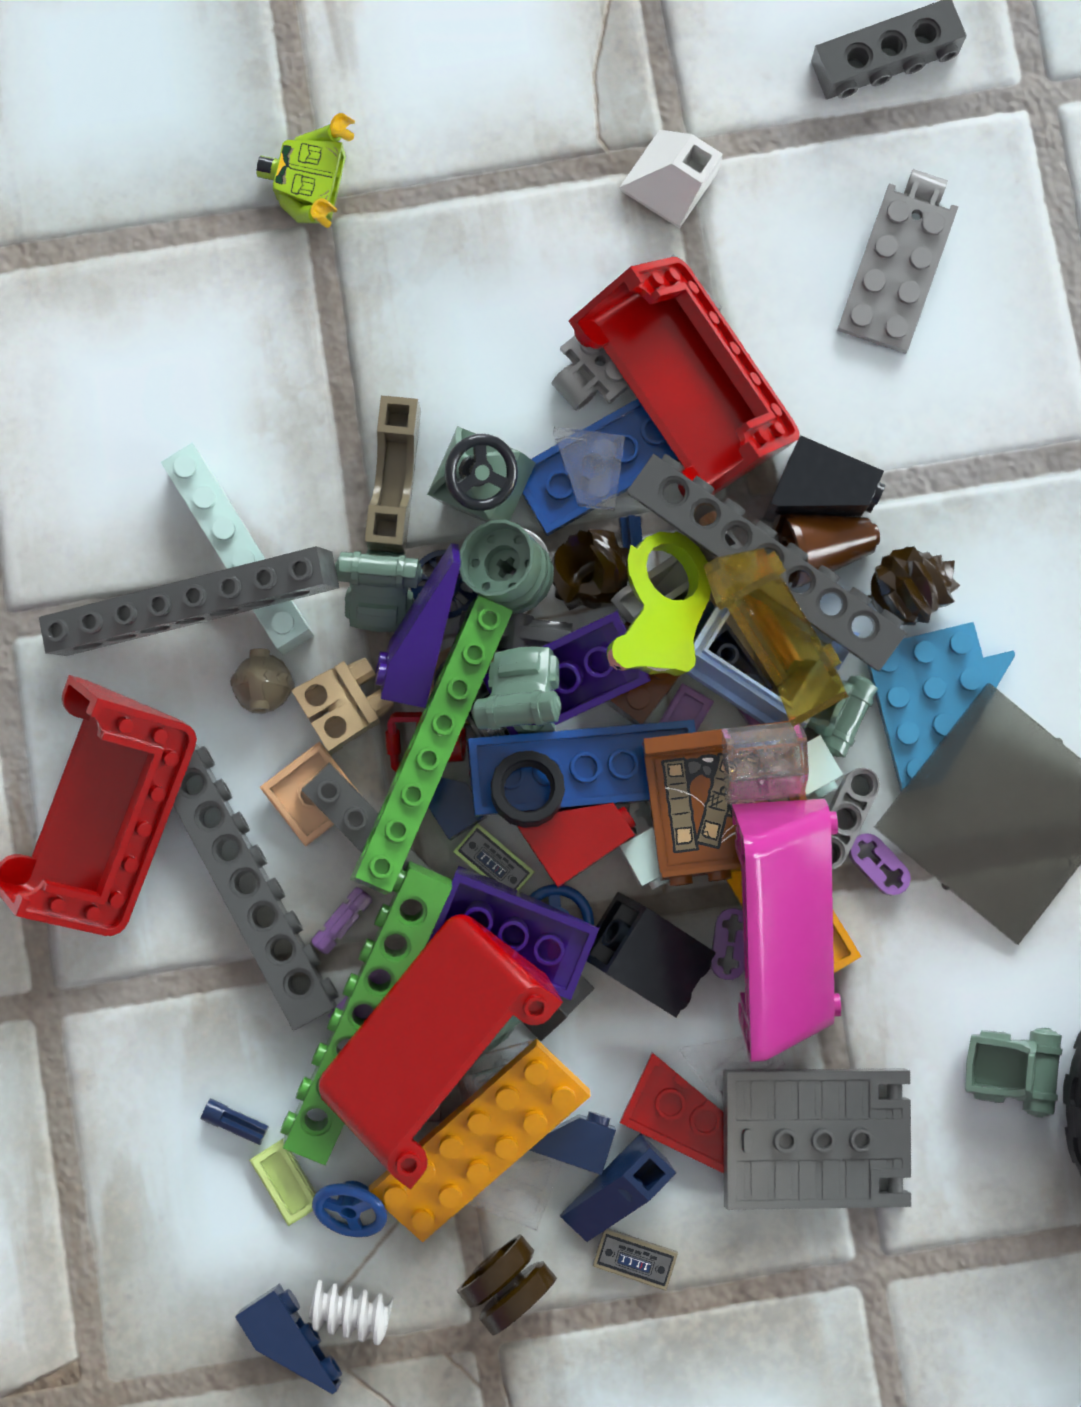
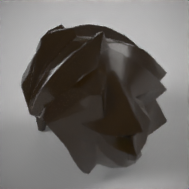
(589, 569)
(912, 585)

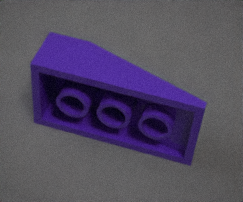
(413, 650)
(584, 668)
(534, 929)

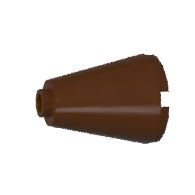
(827, 540)

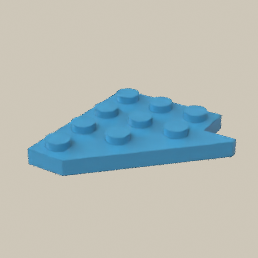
(929, 688)

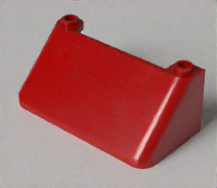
(687, 371)
(102, 814)
(429, 1038)

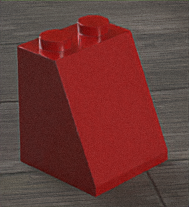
(578, 839)

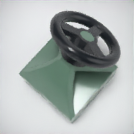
(481, 476)

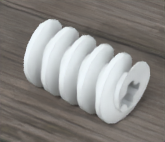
(350, 1313)

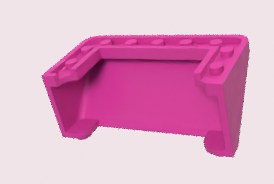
(786, 923)

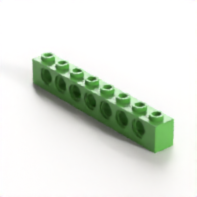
(431, 745)
(317, 1138)

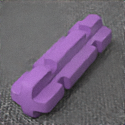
(341, 920)

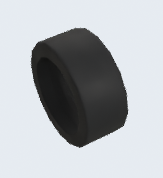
(537, 761)

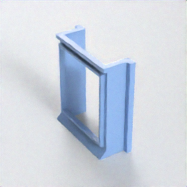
(735, 685)

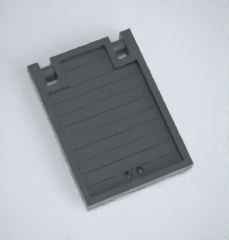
(815, 1138)

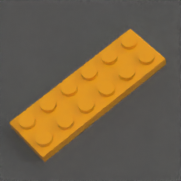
(484, 1138)

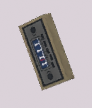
(635, 1259)

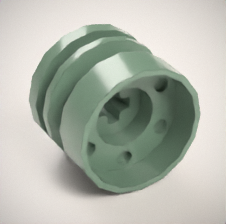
(493, 553)

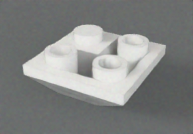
(672, 175)

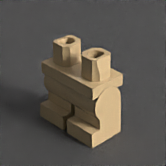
(348, 707)

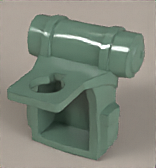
(378, 587)
(521, 692)
(842, 720)
(1015, 1069)

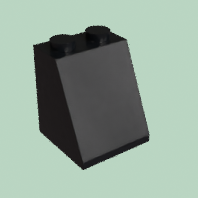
(825, 483)
(649, 954)

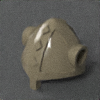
(262, 682)

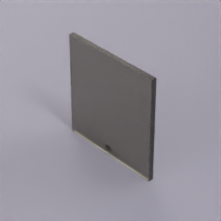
(994, 814)

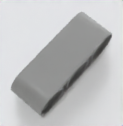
(857, 806)

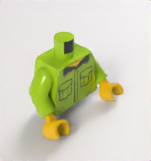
(309, 172)

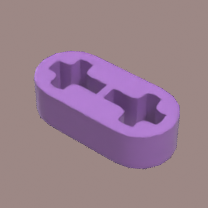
(886, 858)
(720, 944)

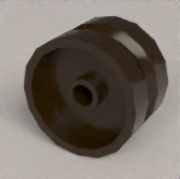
(511, 1289)

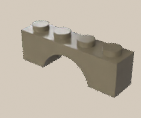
(394, 476)

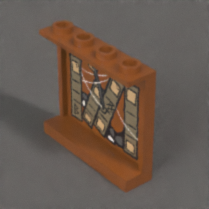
(690, 807)

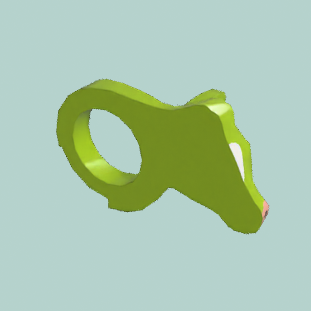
(665, 628)

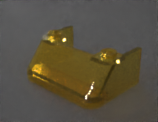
(777, 631)

